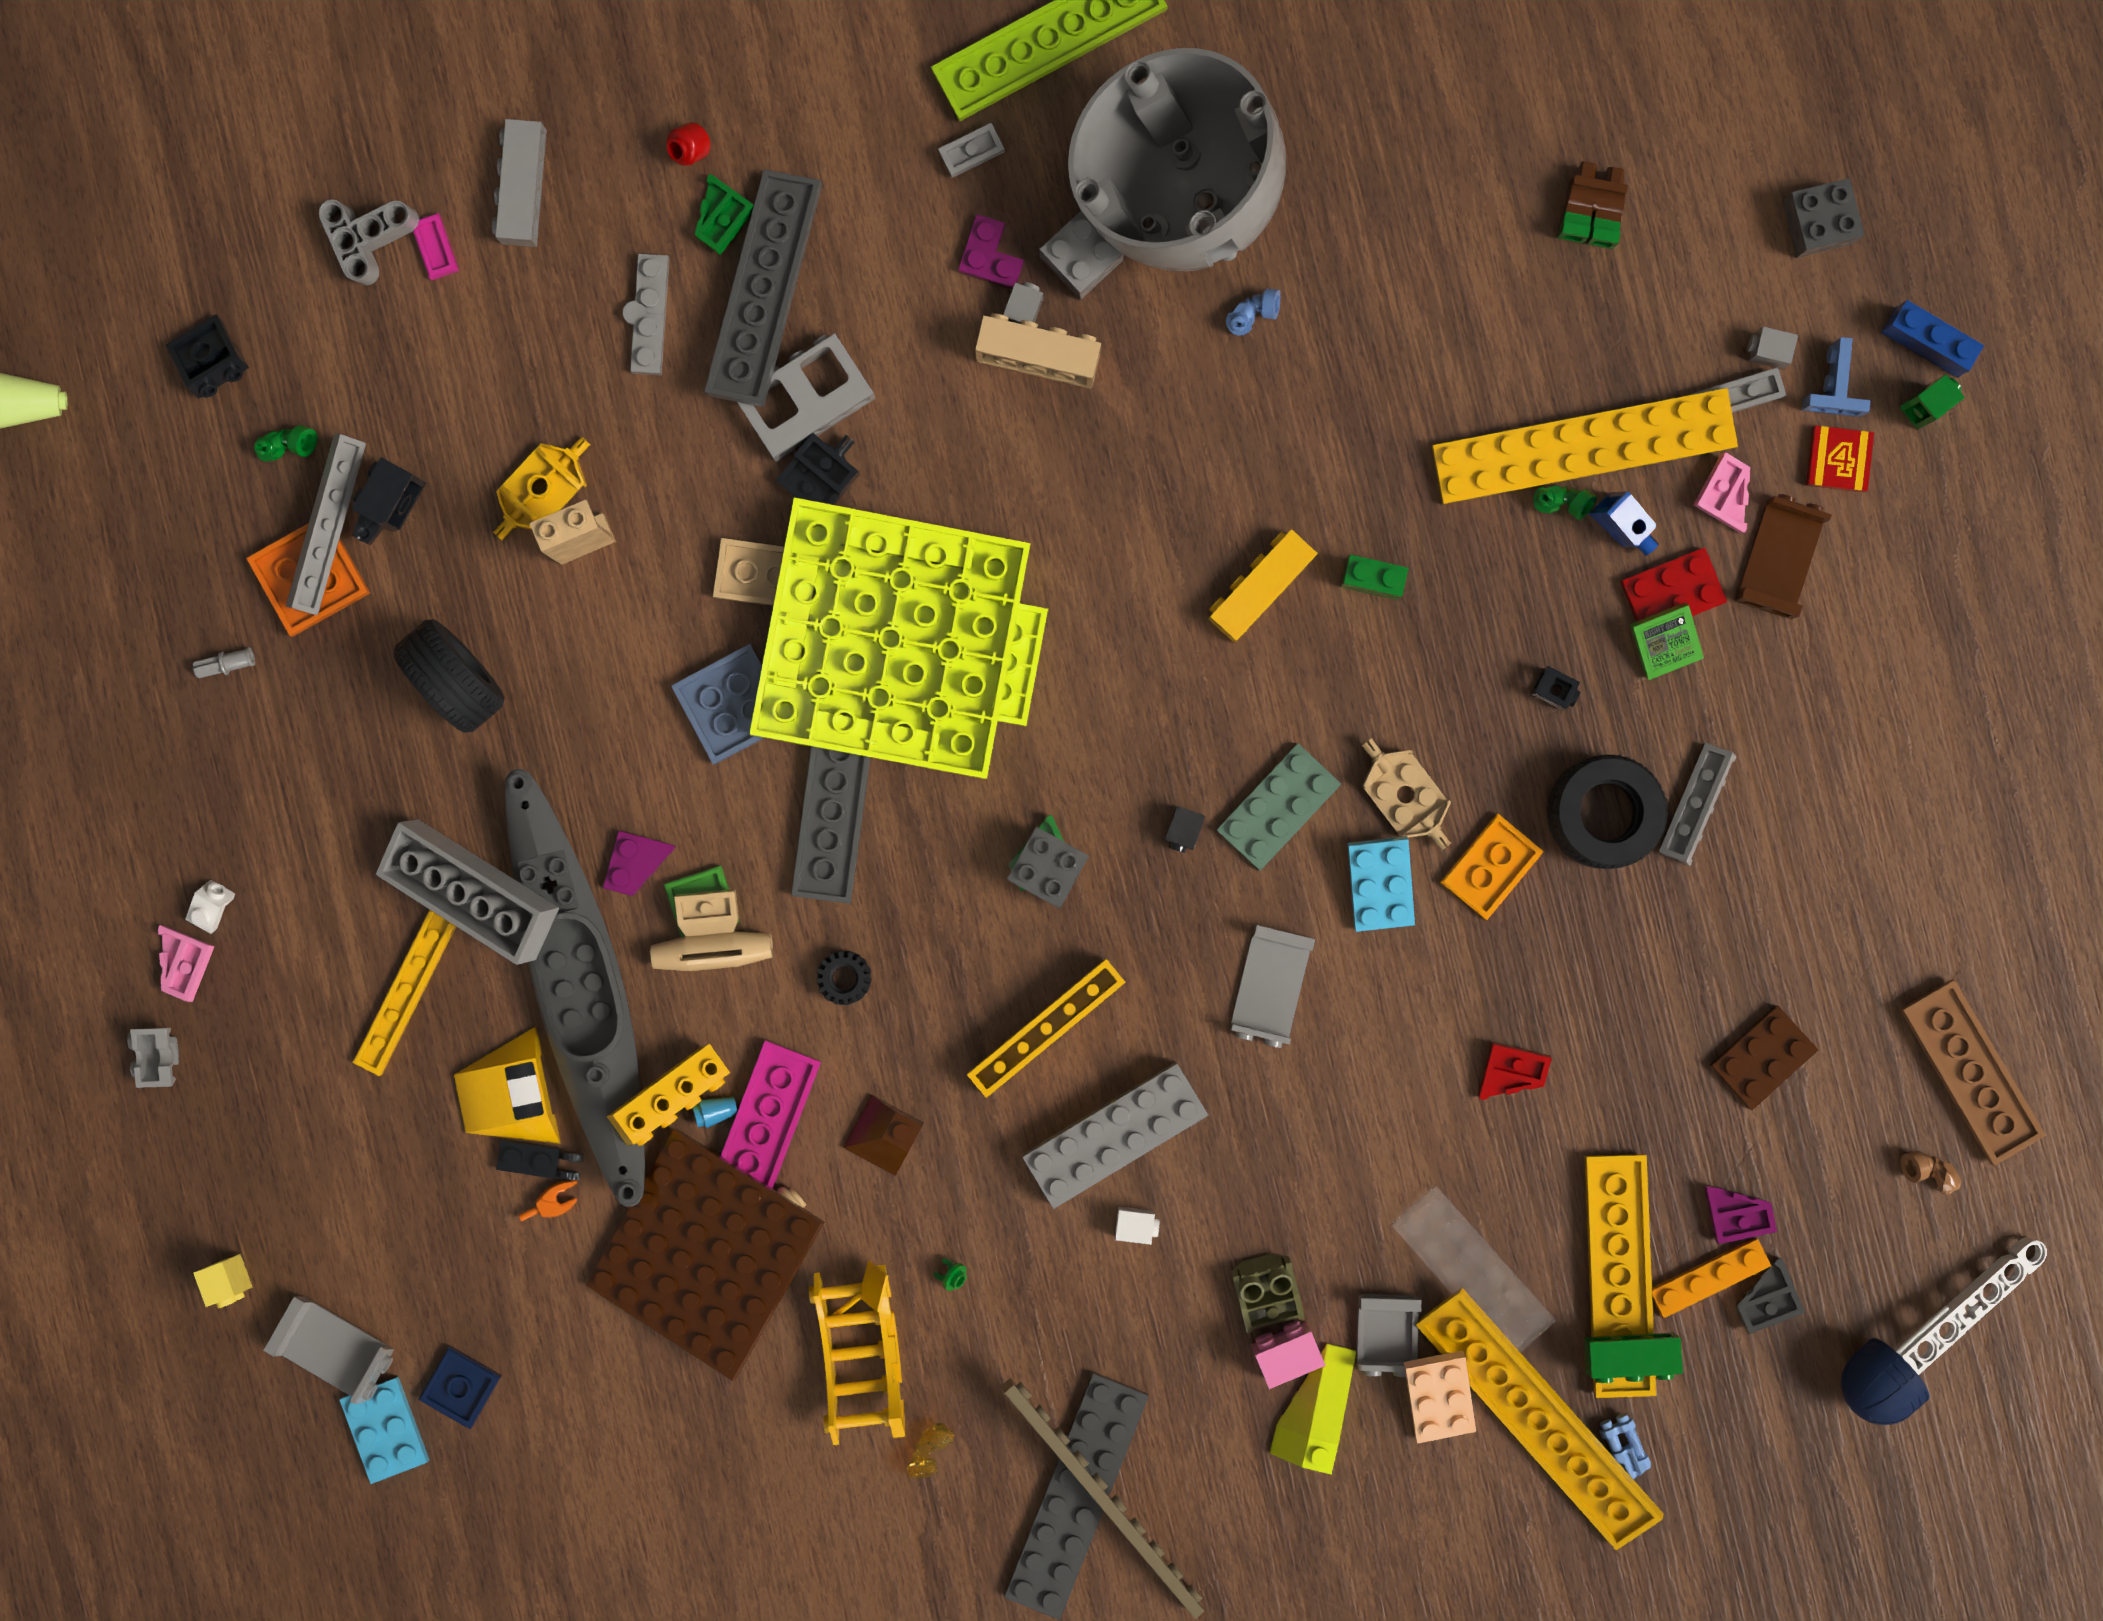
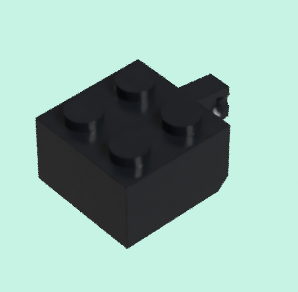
(385, 500)

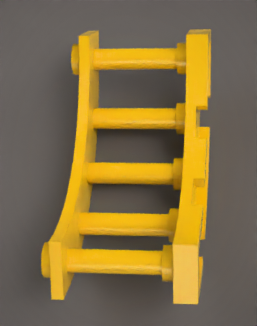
(885, 1349)

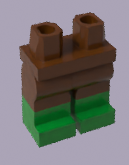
(1595, 199)

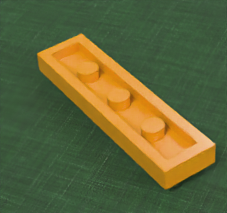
(1709, 1277)

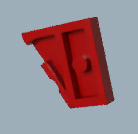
(1512, 1070)

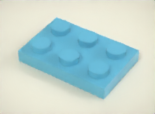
(1381, 883)
(385, 1432)

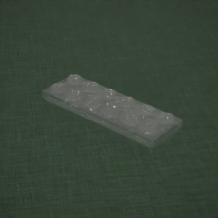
(1467, 1261)

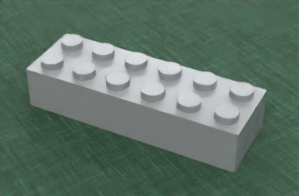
(467, 891)
(1114, 1135)

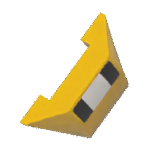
(508, 1093)

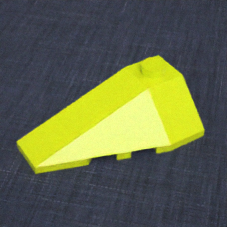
(1314, 1419)

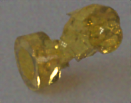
(932, 1439)

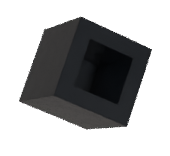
(1184, 829)

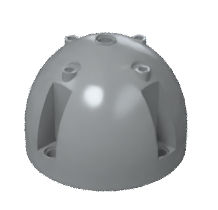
(1170, 146)

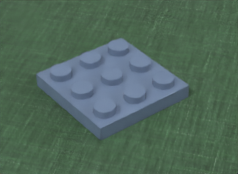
(722, 703)

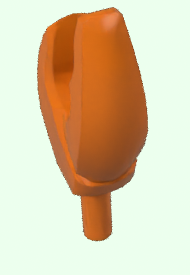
(548, 1204)

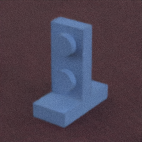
(1837, 385)

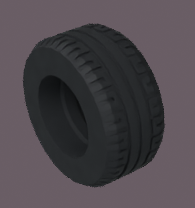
(448, 676)
(1647, 806)

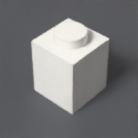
(1136, 1225)

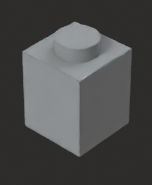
(1024, 303)
(1772, 347)

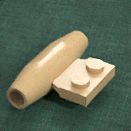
(710, 937)

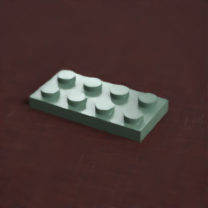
(1278, 807)

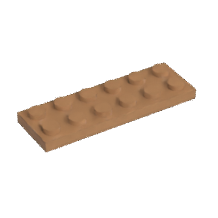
(1972, 1072)

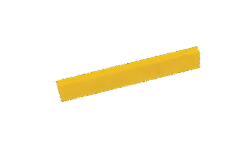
(404, 993)

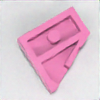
(1726, 492)
(182, 962)

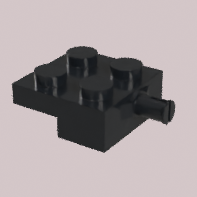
(819, 471)

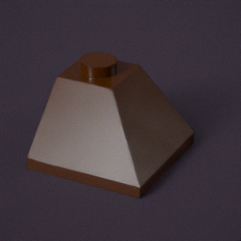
(883, 1135)

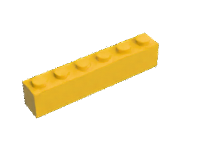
(1046, 1028)

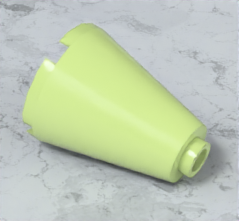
(28, 400)

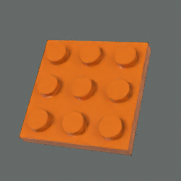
(276, 569)

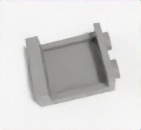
(1386, 1333)

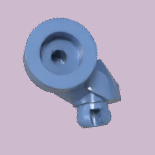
(1243, 317)

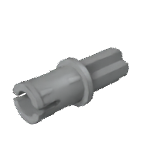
(223, 663)

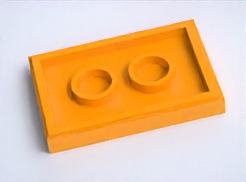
(1491, 866)

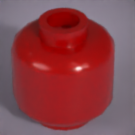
(688, 144)

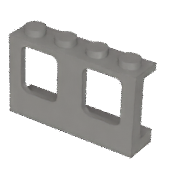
(814, 412)

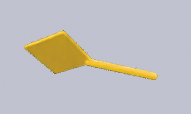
(871, 1289)

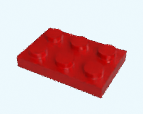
(1679, 581)

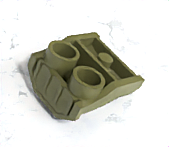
(1267, 1291)

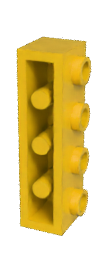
(668, 1095)

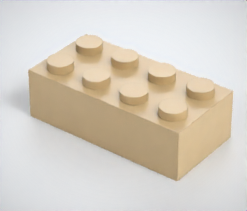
(1038, 351)

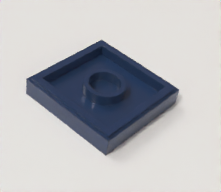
(460, 1387)

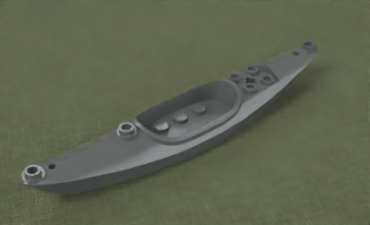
(578, 986)

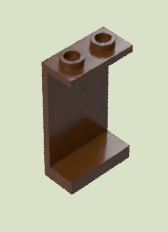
(1781, 556)

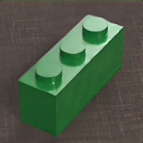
(1633, 1357)

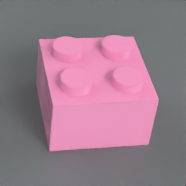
(1287, 1354)

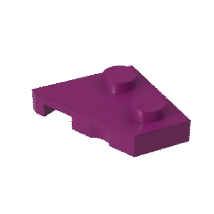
(1738, 1215)

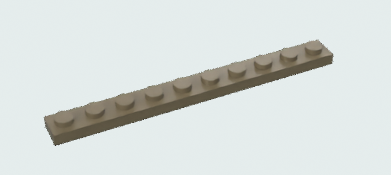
(1096, 1488)

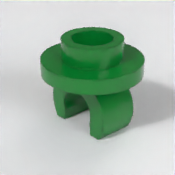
(955, 1276)

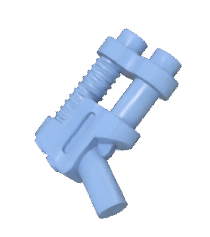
(1631, 1456)

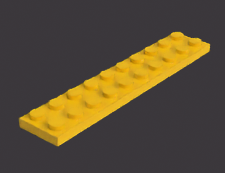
(1584, 446)
(1541, 1420)

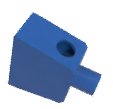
(1625, 521)

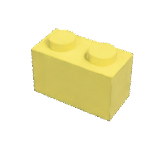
(223, 1281)

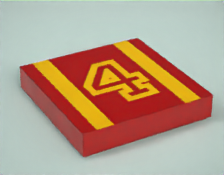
(1840, 458)

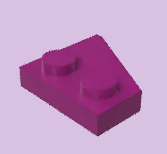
(634, 862)

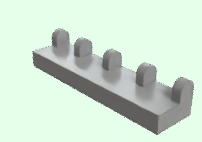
(1697, 803)

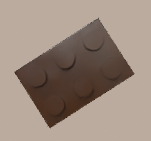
(1764, 1057)

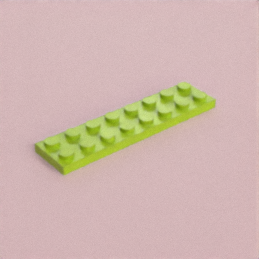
(1035, 48)

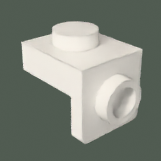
(209, 905)

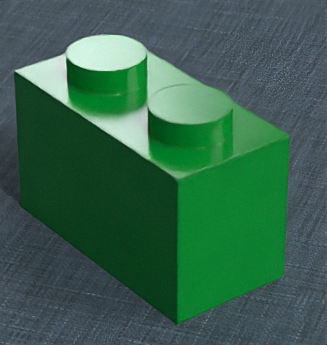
(1932, 401)
(1374, 577)

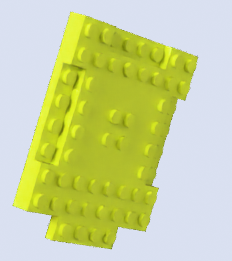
(897, 640)

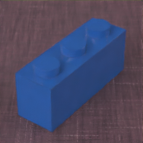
(1932, 338)

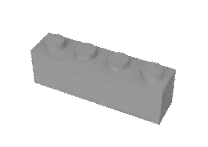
(520, 182)

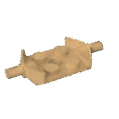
(1425, 810)

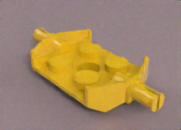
(563, 478)

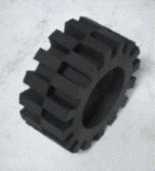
(826, 983)

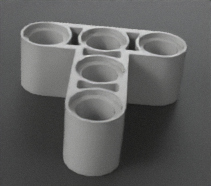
(360, 230)

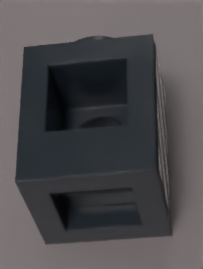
(1568, 686)

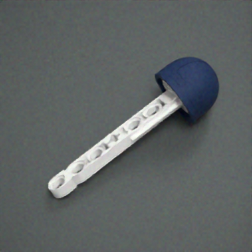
(1886, 1383)

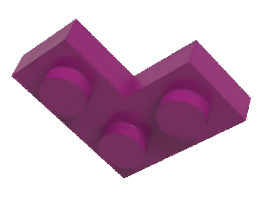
(982, 258)

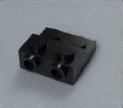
(207, 357)

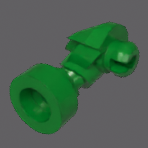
(299, 441)
(1552, 498)

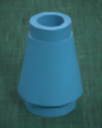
(712, 1111)

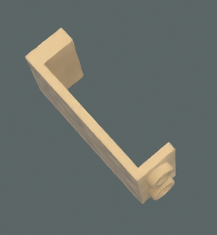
(572, 532)

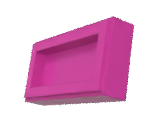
(435, 247)

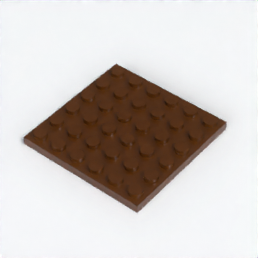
(705, 1254)

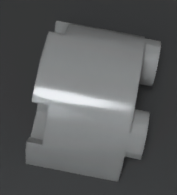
(155, 1056)

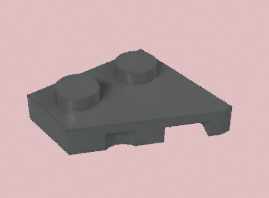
(1769, 1300)

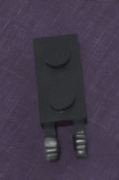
(536, 1160)

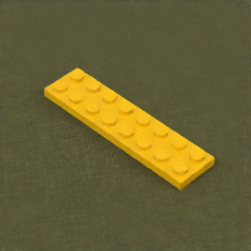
(1619, 1257)

